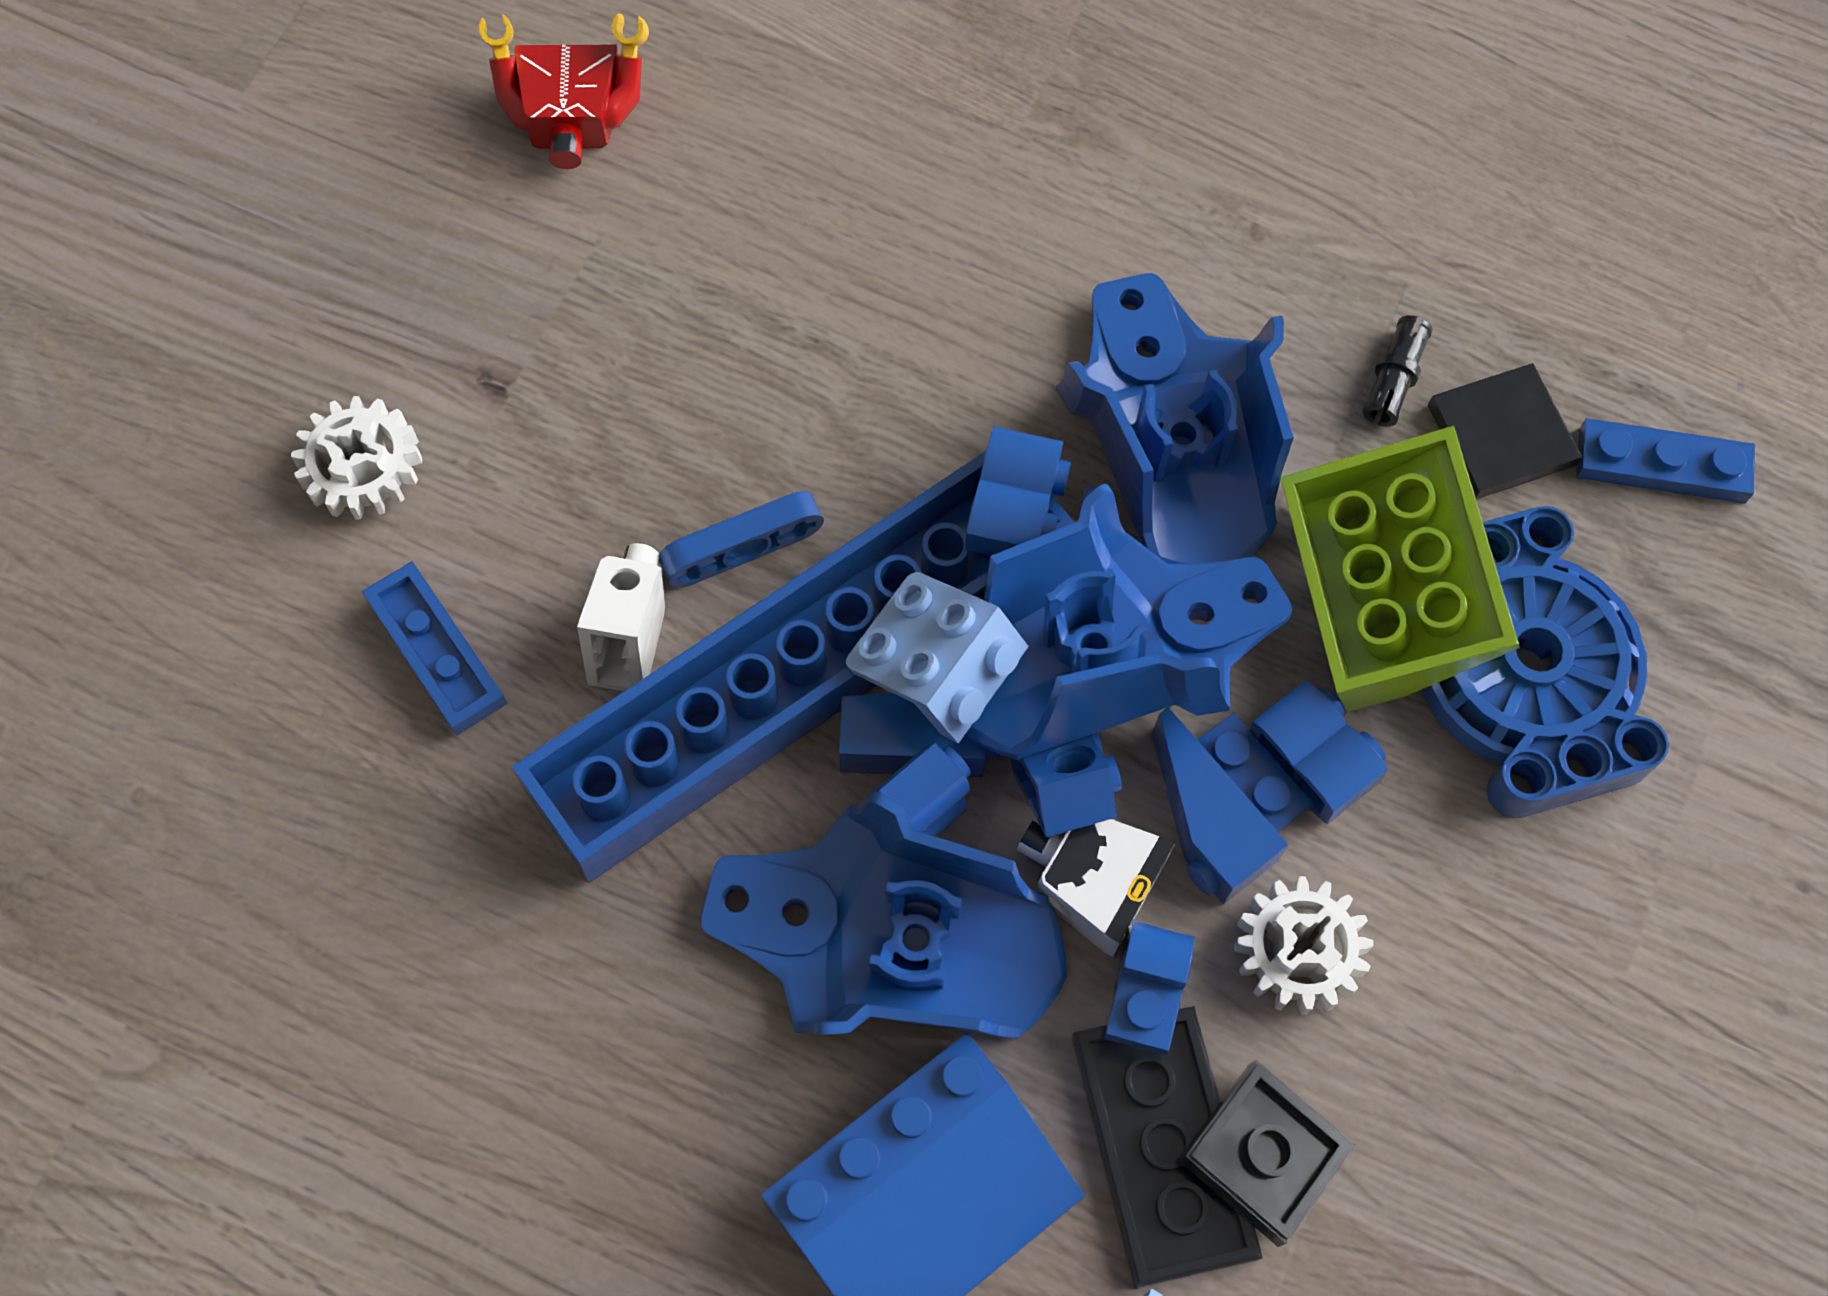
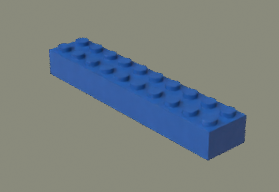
(745, 686)

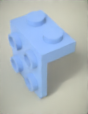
(939, 652)

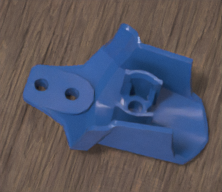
(1187, 431)
(1116, 631)
(894, 929)

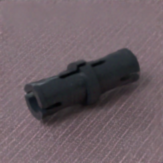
(1397, 371)

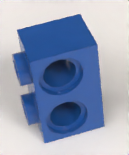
(1069, 785)

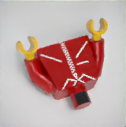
(567, 92)

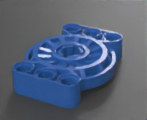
(1581, 699)

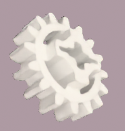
(356, 457)
(1318, 963)

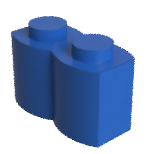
(1016, 491)
(1320, 749)
(930, 788)

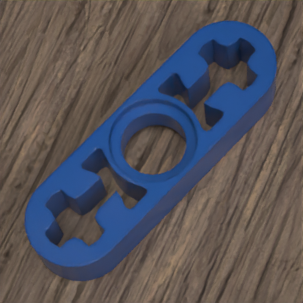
(741, 539)

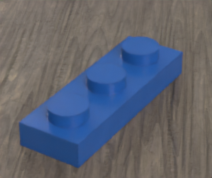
(1666, 460)
(434, 648)

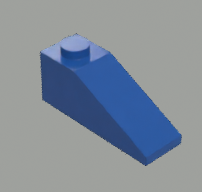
(1215, 821)

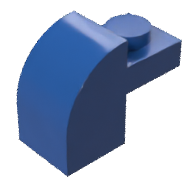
(1149, 987)

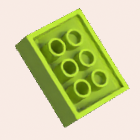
(1398, 568)

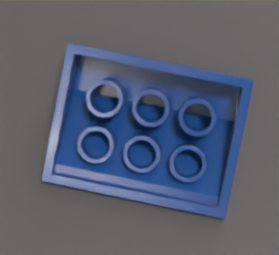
(926, 1185)

